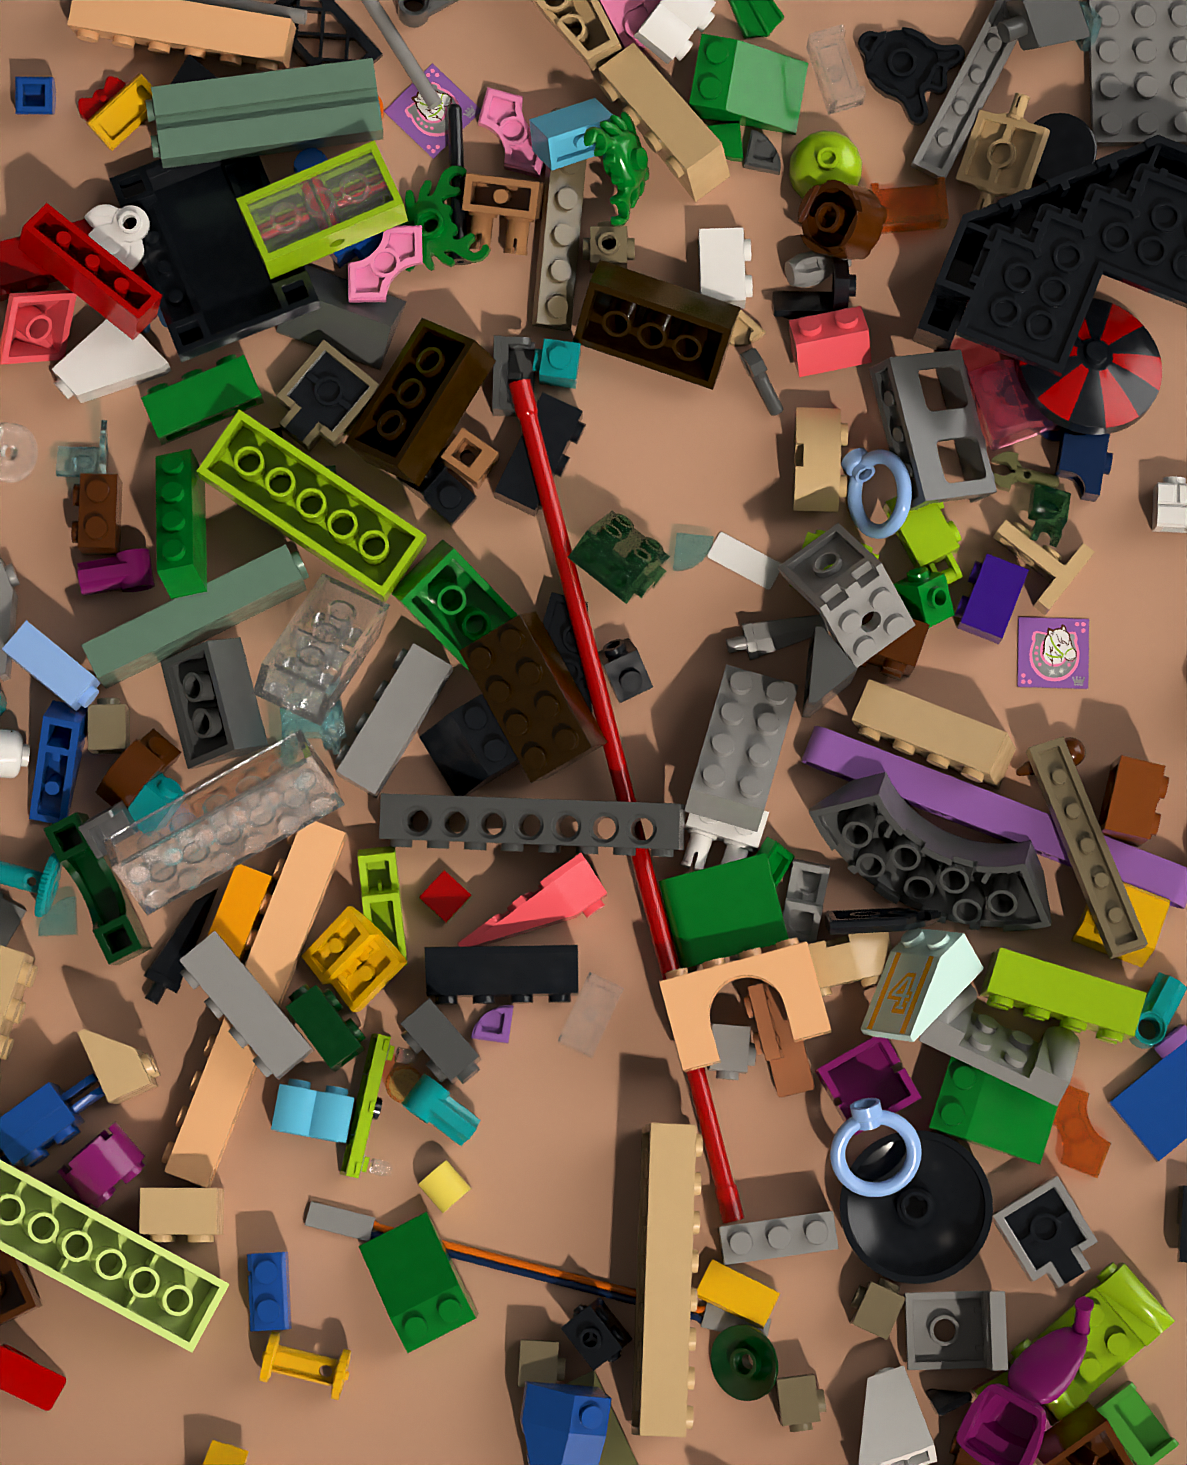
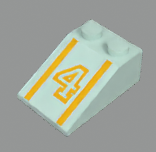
(920, 983)

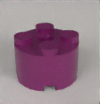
(102, 1165)

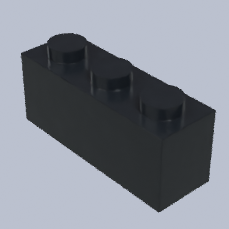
(559, 427)

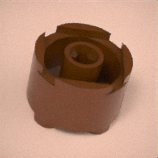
(841, 220)

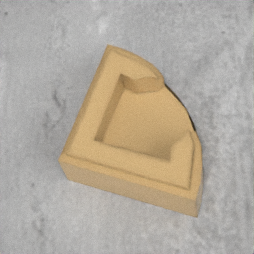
(745, 331)

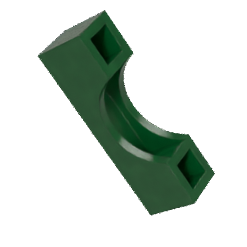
(109, 907)

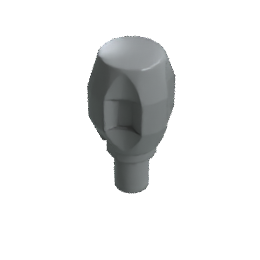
(809, 269)

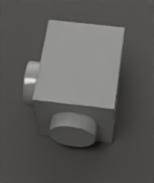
(733, 1050)

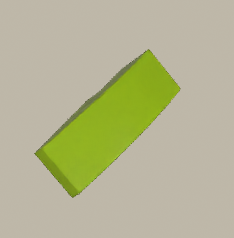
(382, 893)

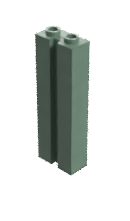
(265, 113)
(196, 616)

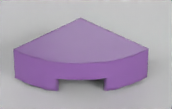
(494, 1025)

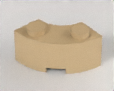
(818, 459)
(850, 959)

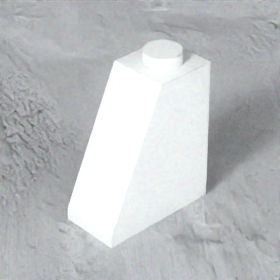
(107, 364)
(894, 1423)

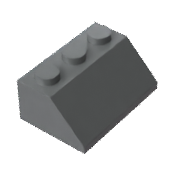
(214, 702)

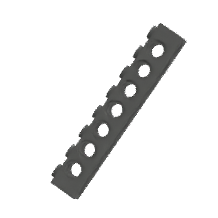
(399, 809)

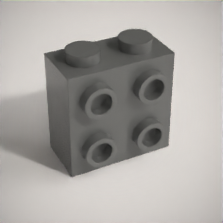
(440, 1040)

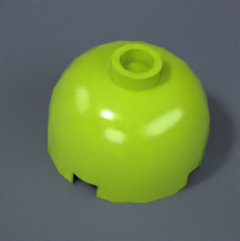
(824, 158)

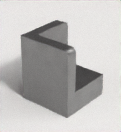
(104, 825)

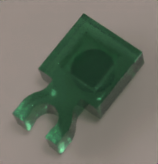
(1049, 510)

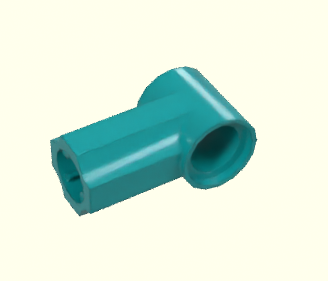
(1159, 1008)
(433, 1105)

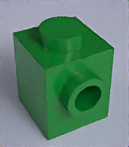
(926, 596)

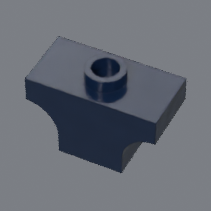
(1084, 462)

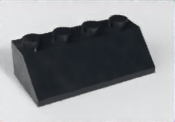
(501, 972)

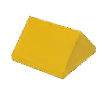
(1150, 913)

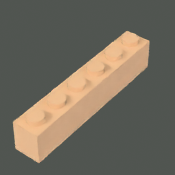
(187, 28)

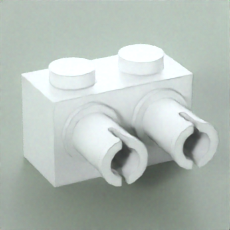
(705, 830)

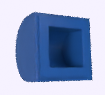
(35, 96)

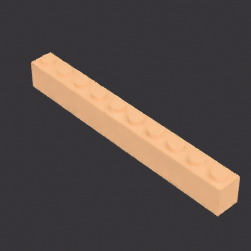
(272, 962)

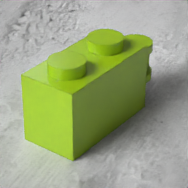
(929, 538)

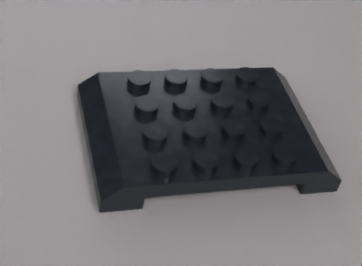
(205, 256)

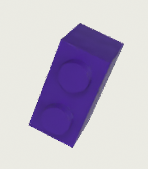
(991, 598)

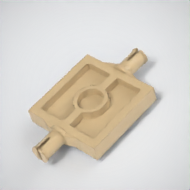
(1002, 153)

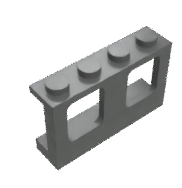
(915, 430)

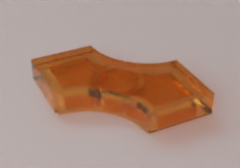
(1081, 1144)

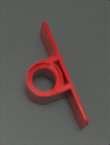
(28, 1379)

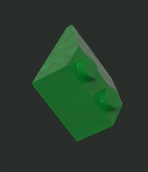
(747, 85)
(452, 599)
(992, 1113)
(418, 1282)

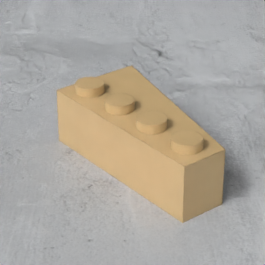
(583, 27)
(665, 121)
(934, 733)

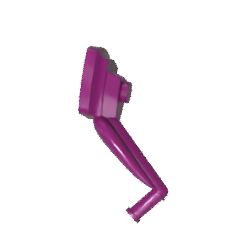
(1008, 1421)

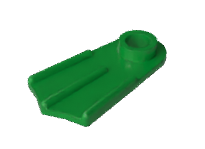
(756, 17)

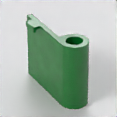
(723, 910)

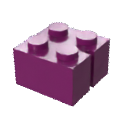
(868, 1074)

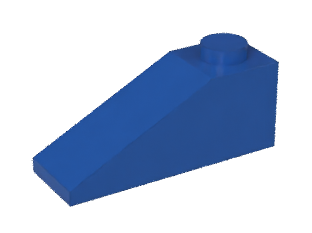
(58, 761)

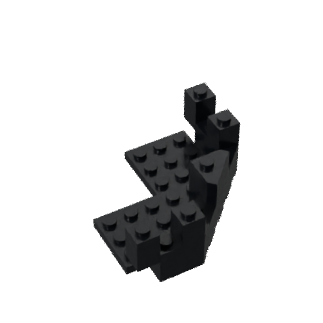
(1040, 254)

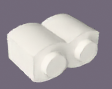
(672, 24)

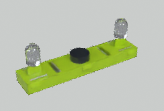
(369, 1107)

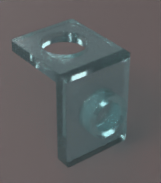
(77, 460)

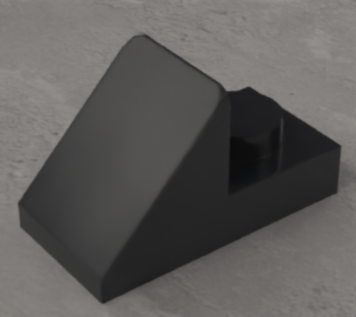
(442, 493)

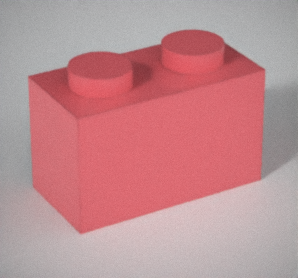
(830, 341)

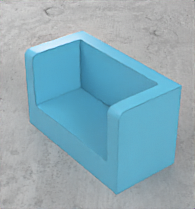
(560, 134)

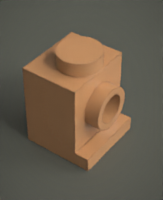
(484, 455)

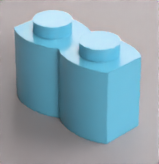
(313, 1112)

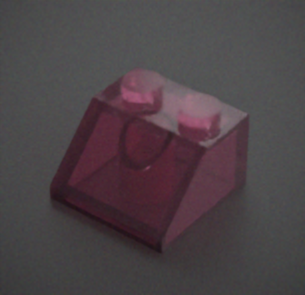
(1003, 406)

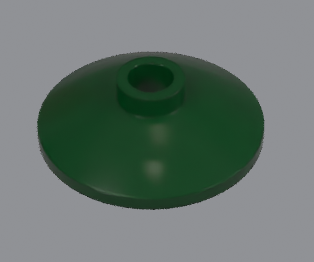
(732, 1366)

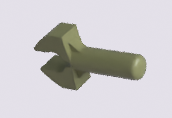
(1020, 474)

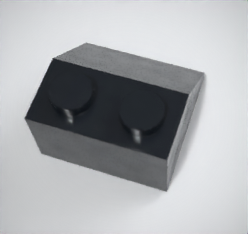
(469, 747)

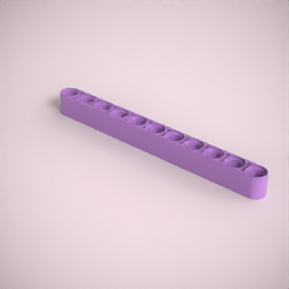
(984, 810)

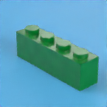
(180, 524)

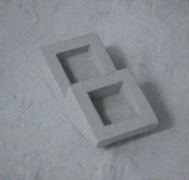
(805, 899)

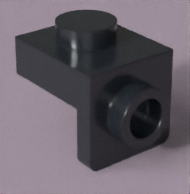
(624, 669)

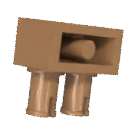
(493, 196)

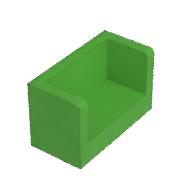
(1136, 1425)

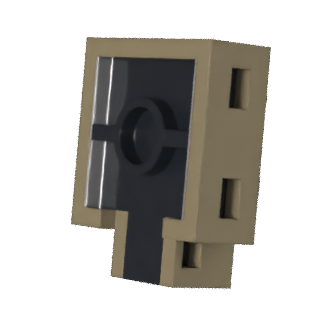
(325, 398)

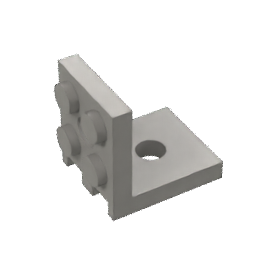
(849, 592)
(978, 1334)

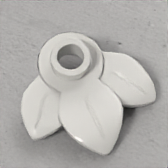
(114, 237)

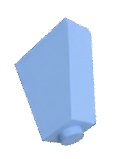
(52, 667)

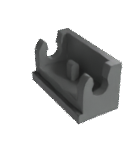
(513, 363)

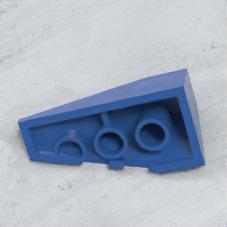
(564, 1423)

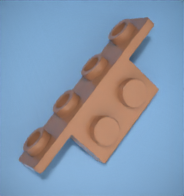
(775, 1038)

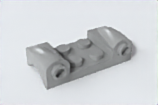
(1006, 1054)

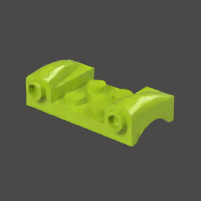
(1120, 1326)

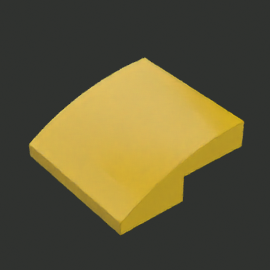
(354, 958)

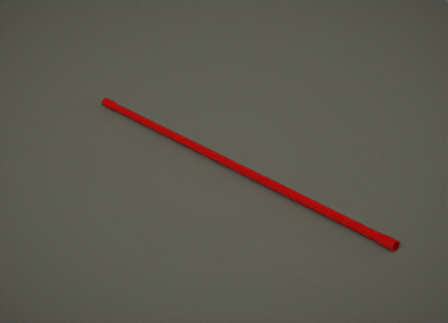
(526, 412)

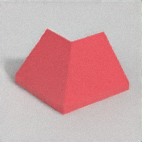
(36, 326)

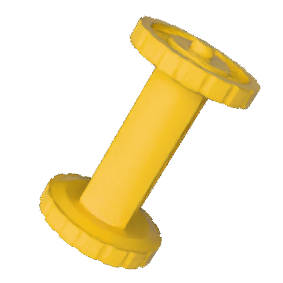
(304, 1365)

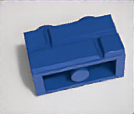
(269, 1291)

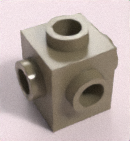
(608, 234)

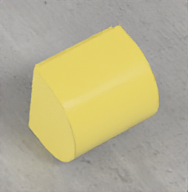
(444, 1186)

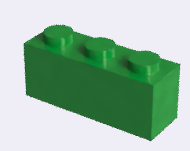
(202, 398)

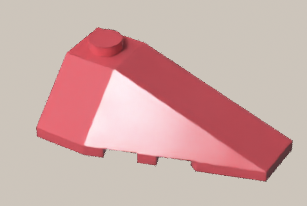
(560, 898)

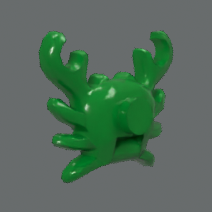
(622, 160)
(437, 222)

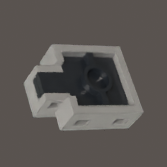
(1046, 1233)

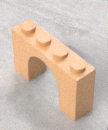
(690, 997)

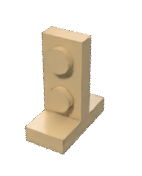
(1043, 561)

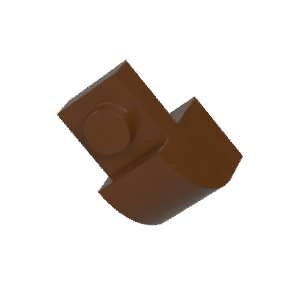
(136, 767)

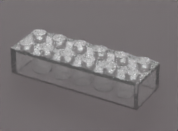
(223, 822)

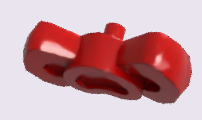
(89, 106)

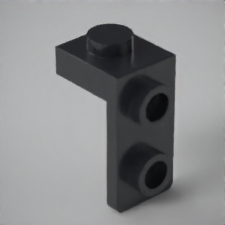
(808, 303)

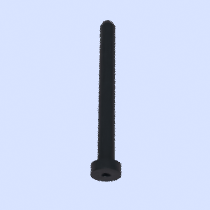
(456, 158)

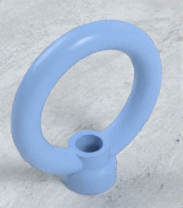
(859, 467)
(867, 1116)

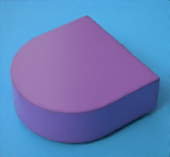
(1171, 1041)

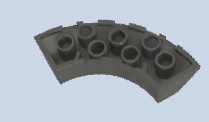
(928, 866)

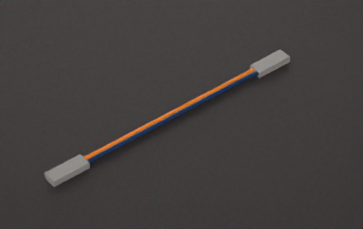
(361, 1227)

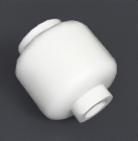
(12, 753)

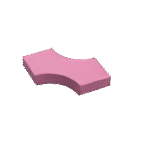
(505, 119)
(372, 276)

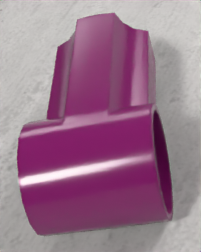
(127, 572)

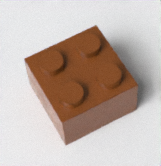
(1132, 799)

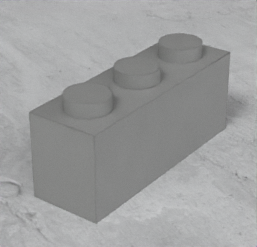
(778, 1237)

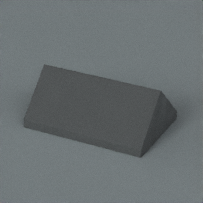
(354, 329)
(826, 673)

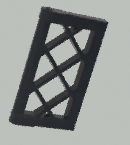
(353, 33)

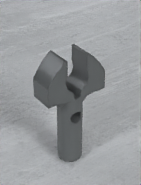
(757, 370)

